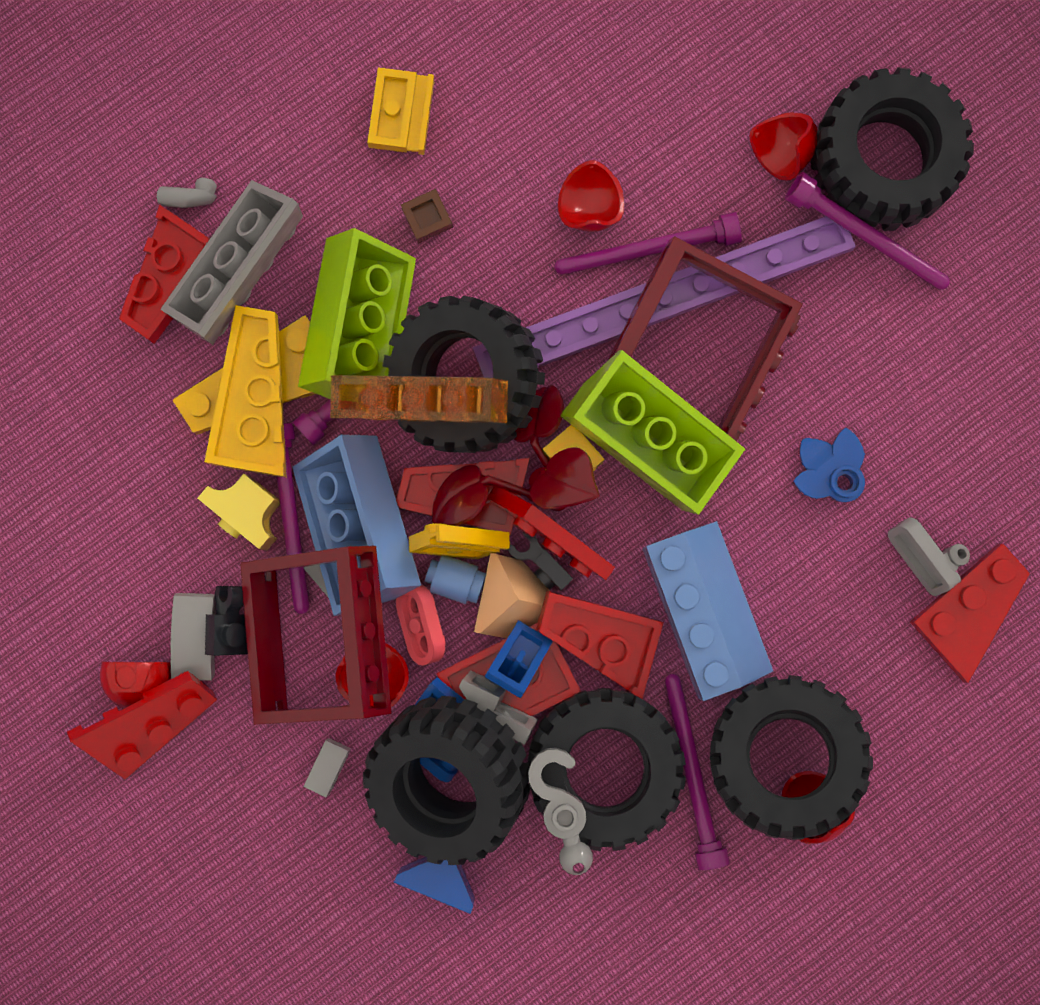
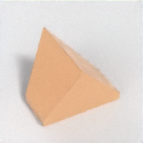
(507, 596)

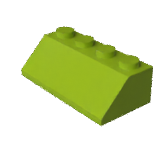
(355, 309)
(653, 432)

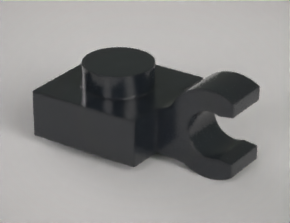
(548, 570)
(226, 629)

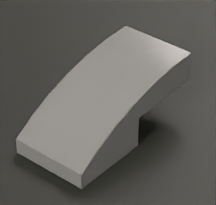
(188, 635)
(489, 695)

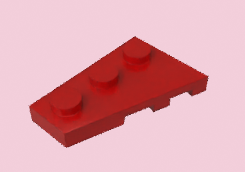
(166, 262)
(421, 485)
(139, 731)

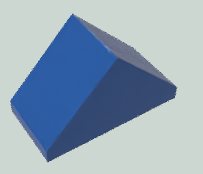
(519, 659)
(439, 882)

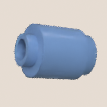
(455, 579)

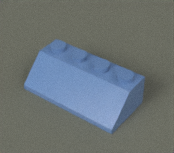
(354, 504)
(707, 611)

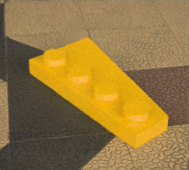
(199, 402)
(249, 402)

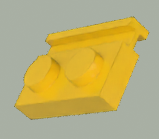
(400, 111)
(458, 541)

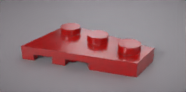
(555, 537)
(970, 614)
(603, 637)

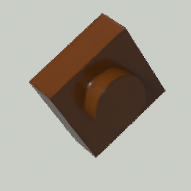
(426, 216)

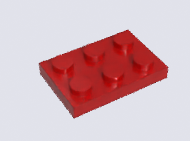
(549, 685)

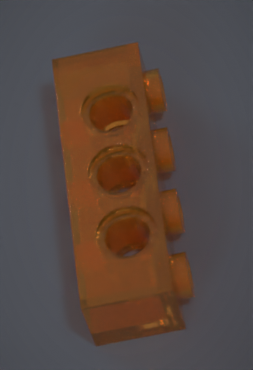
(419, 398)

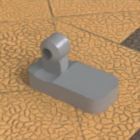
(924, 557)

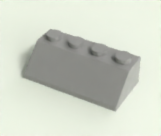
(233, 261)

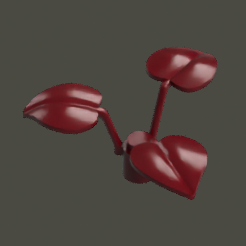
(560, 484)

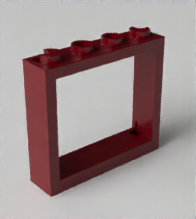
(768, 354)
(361, 635)

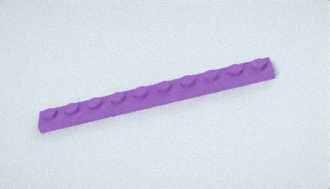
(685, 292)

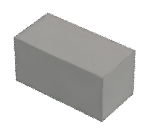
(327, 767)

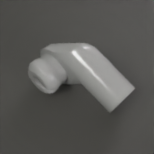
(188, 197)

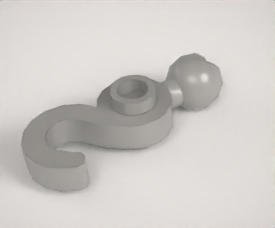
(563, 812)

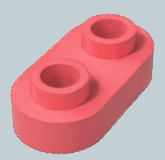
(421, 626)

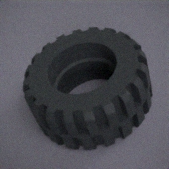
(921, 111)
(512, 356)
(841, 732)
(661, 756)
(420, 814)

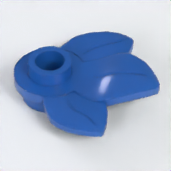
(827, 463)

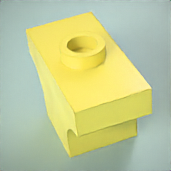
(244, 510)

